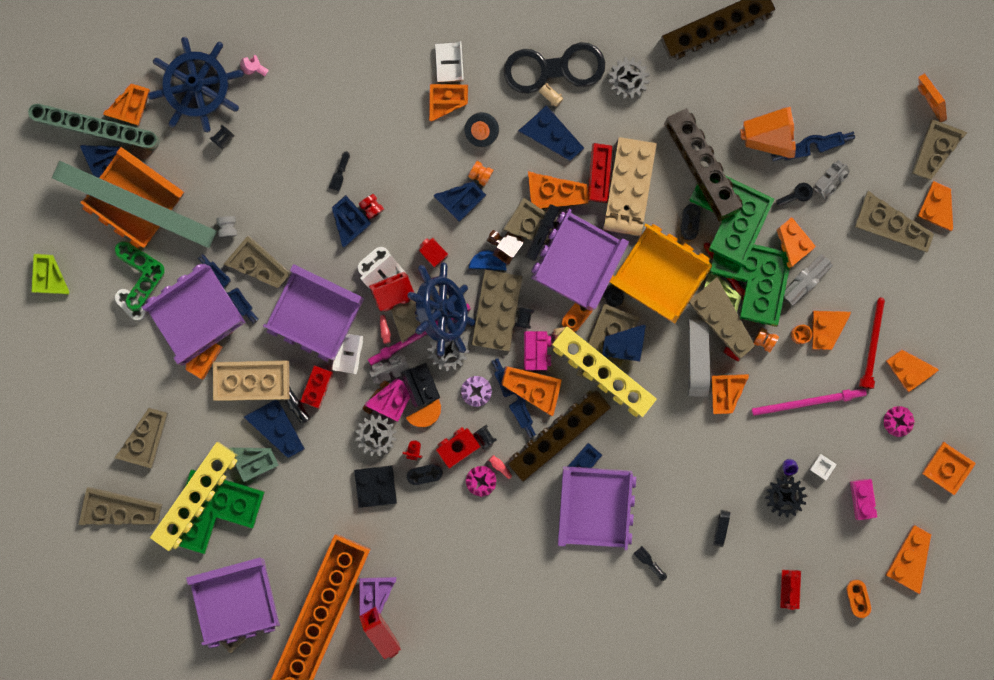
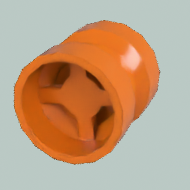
(480, 173)
(804, 333)
(769, 342)

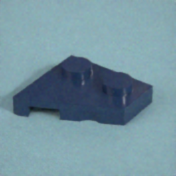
(99, 157)
(461, 199)
(349, 220)
(625, 344)

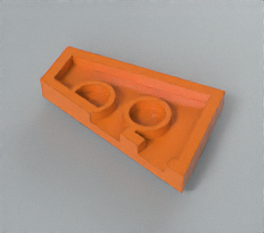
(556, 191)
(533, 387)
(911, 560)

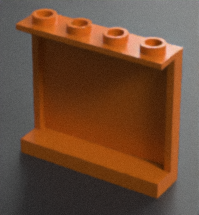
(138, 178)

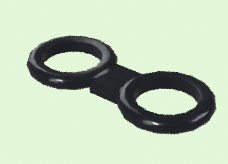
(554, 67)

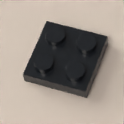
(375, 486)

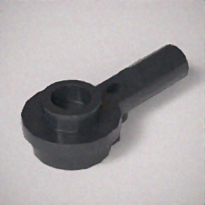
(802, 192)
(614, 297)

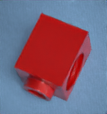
(433, 252)

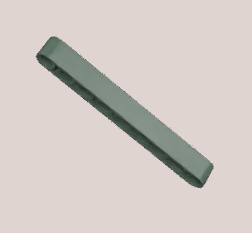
(134, 204)

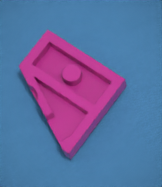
(390, 400)

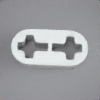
(370, 258)
(123, 305)

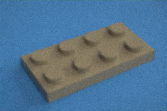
(497, 310)
(609, 322)

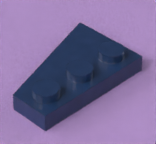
(552, 133)
(276, 427)

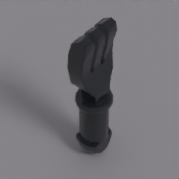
(337, 179)
(644, 556)

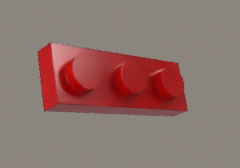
(599, 173)

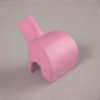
(253, 66)

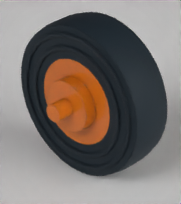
(481, 129)

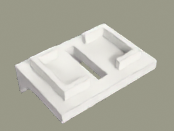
(449, 52)
(387, 265)
(348, 363)

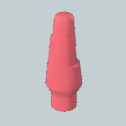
(384, 330)
(499, 466)

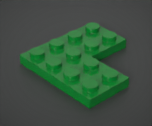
(738, 232)
(766, 282)
(231, 503)

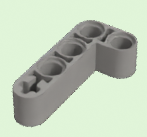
(698, 358)

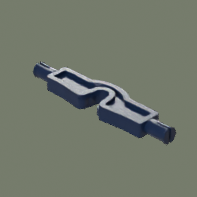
(822, 143)
(235, 295)
(518, 407)

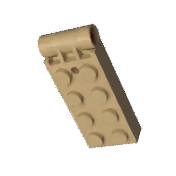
(629, 186)

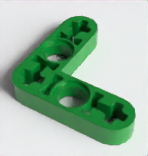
(145, 269)

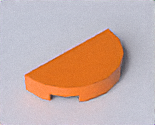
(426, 415)

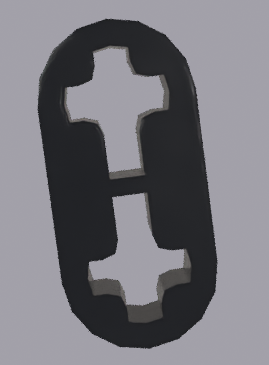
(685, 222)
(426, 479)
(721, 528)

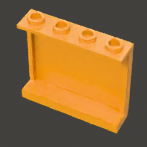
(662, 273)

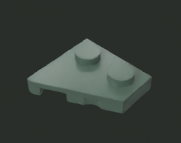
(254, 461)

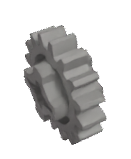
(617, 80)
(443, 362)
(386, 433)

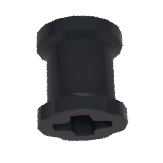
(217, 136)
(524, 318)
(484, 436)

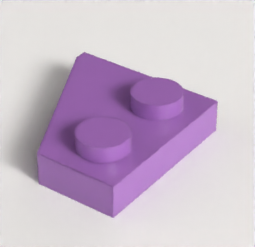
(374, 592)

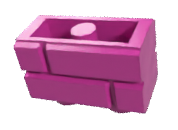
(536, 350)
(863, 499)

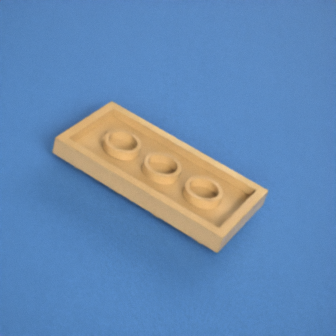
(251, 380)

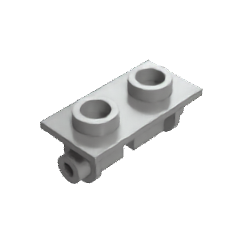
(838, 173)
(380, 371)

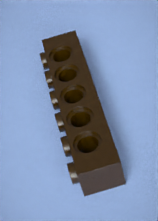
(671, 40)
(701, 174)
(599, 406)

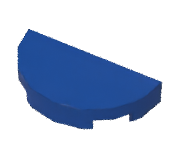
(487, 261)

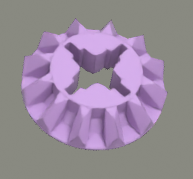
(485, 391)

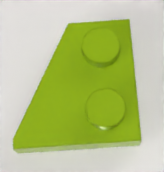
(47, 276)

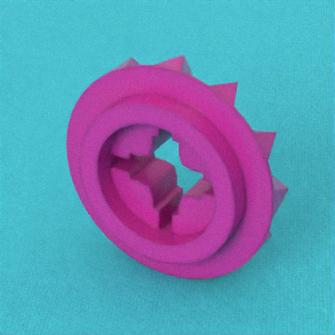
(890, 423)
(490, 479)

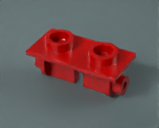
(413, 450)
(790, 589)

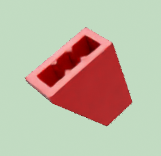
(379, 633)

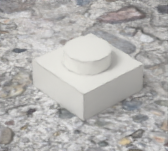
(823, 467)

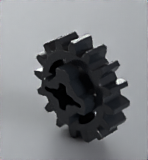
(779, 502)

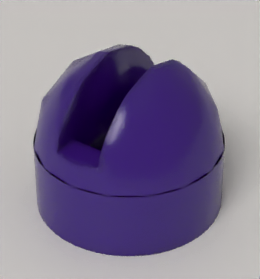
(790, 467)

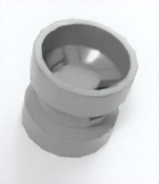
(226, 225)

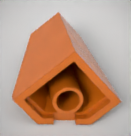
(771, 133)

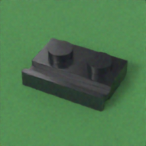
(420, 385)

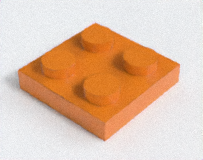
(948, 468)

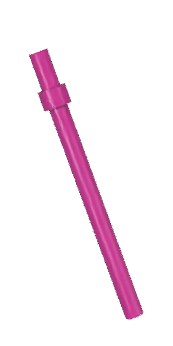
(386, 352)
(846, 395)

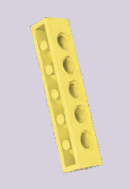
(644, 400)
(161, 534)

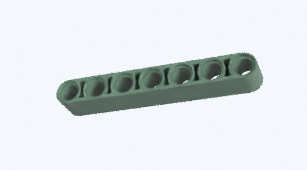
(86, 121)

